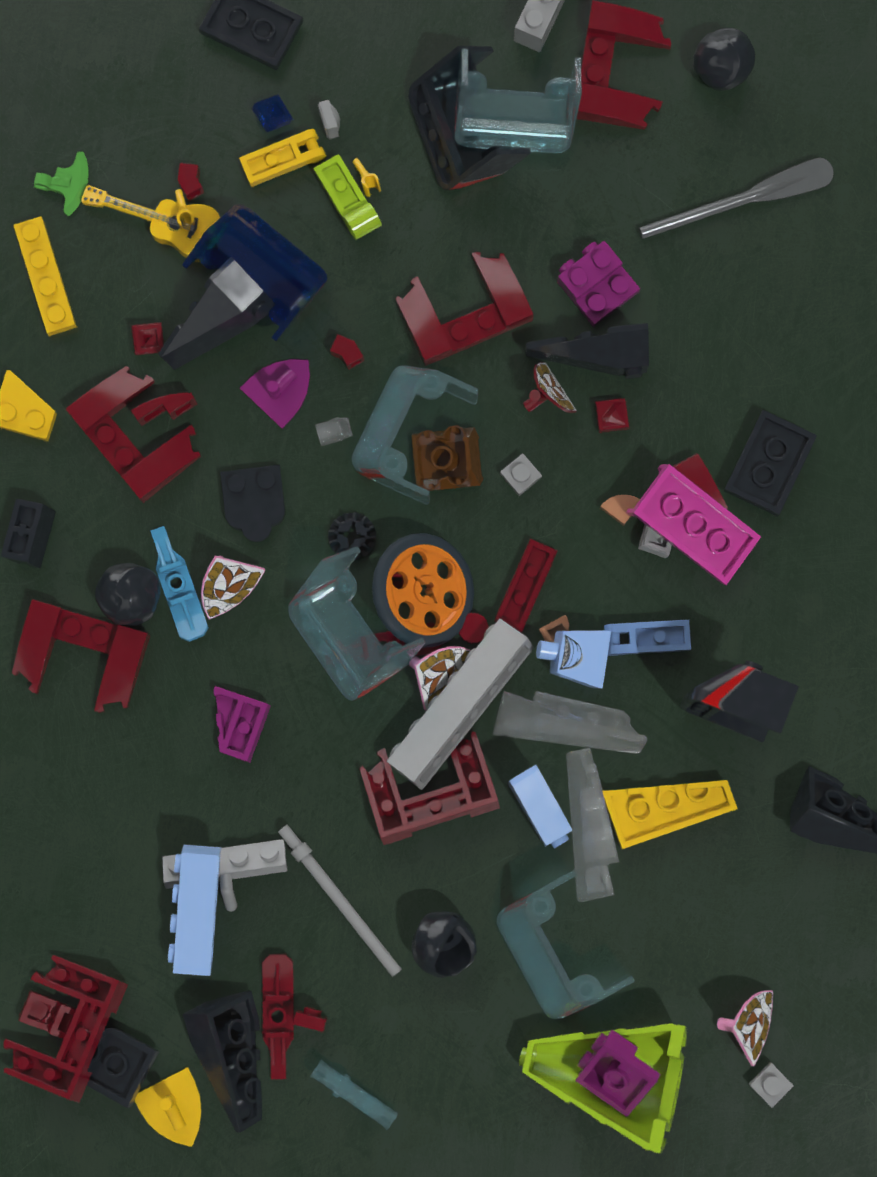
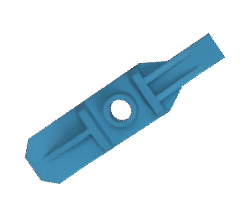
(181, 601)

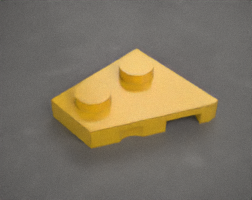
(24, 410)

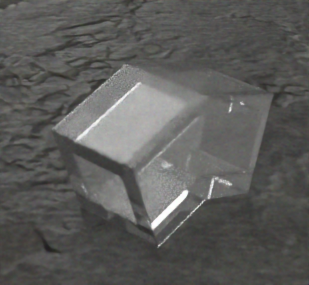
(333, 430)

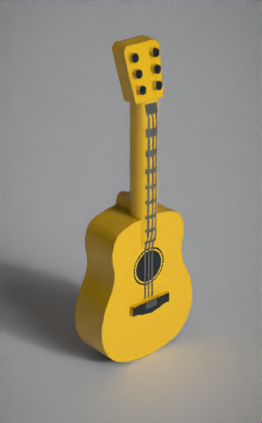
(163, 219)

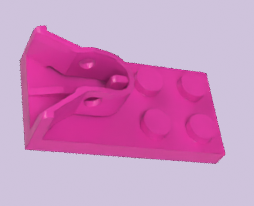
(695, 524)

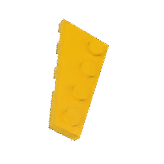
(658, 810)

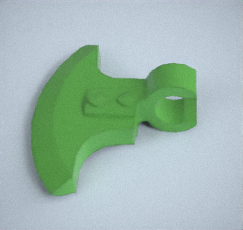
(68, 182)

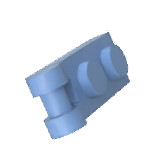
(650, 637)

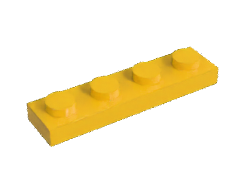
(45, 276)

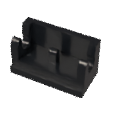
(28, 533)

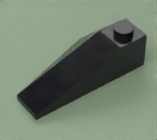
(225, 310)
(617, 353)
(832, 815)
(226, 1046)

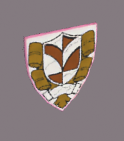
(227, 584)
(435, 670)
(751, 1024)

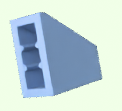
(540, 807)

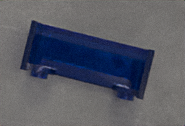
(266, 257)

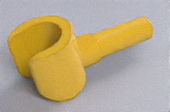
(368, 180)
(183, 210)

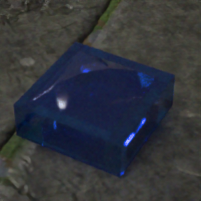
(272, 113)

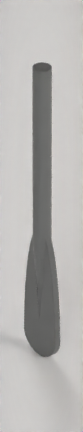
(787, 183)

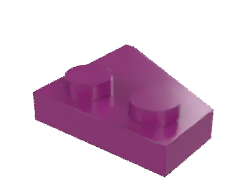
(239, 723)

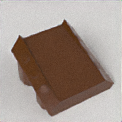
(447, 458)

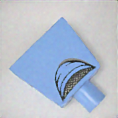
(577, 656)

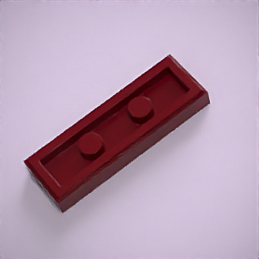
(526, 584)

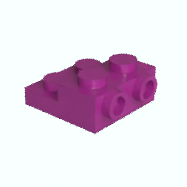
(597, 282)
(616, 1073)

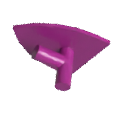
(279, 389)

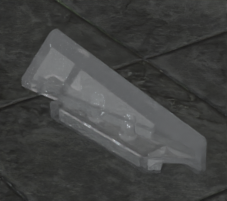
(566, 722)
(591, 828)

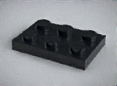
(252, 28)
(770, 463)

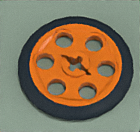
(388, 598)

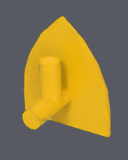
(173, 1107)

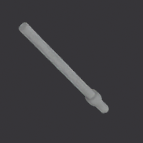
(302, 853)

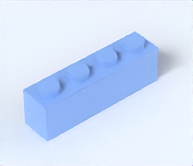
(195, 910)

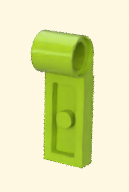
(347, 197)

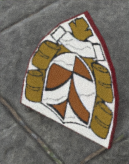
(547, 389)

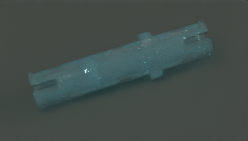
(355, 1095)

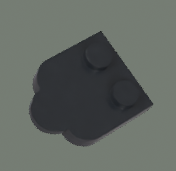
(253, 500)
(120, 1066)

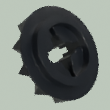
(363, 527)

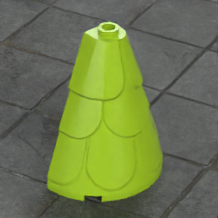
(554, 1066)

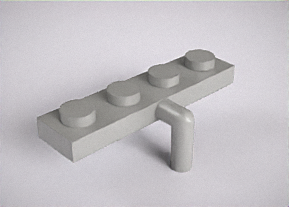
(238, 863)

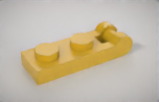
(282, 157)

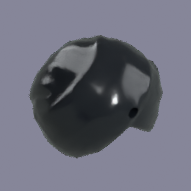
(724, 58)
(128, 594)
(444, 944)

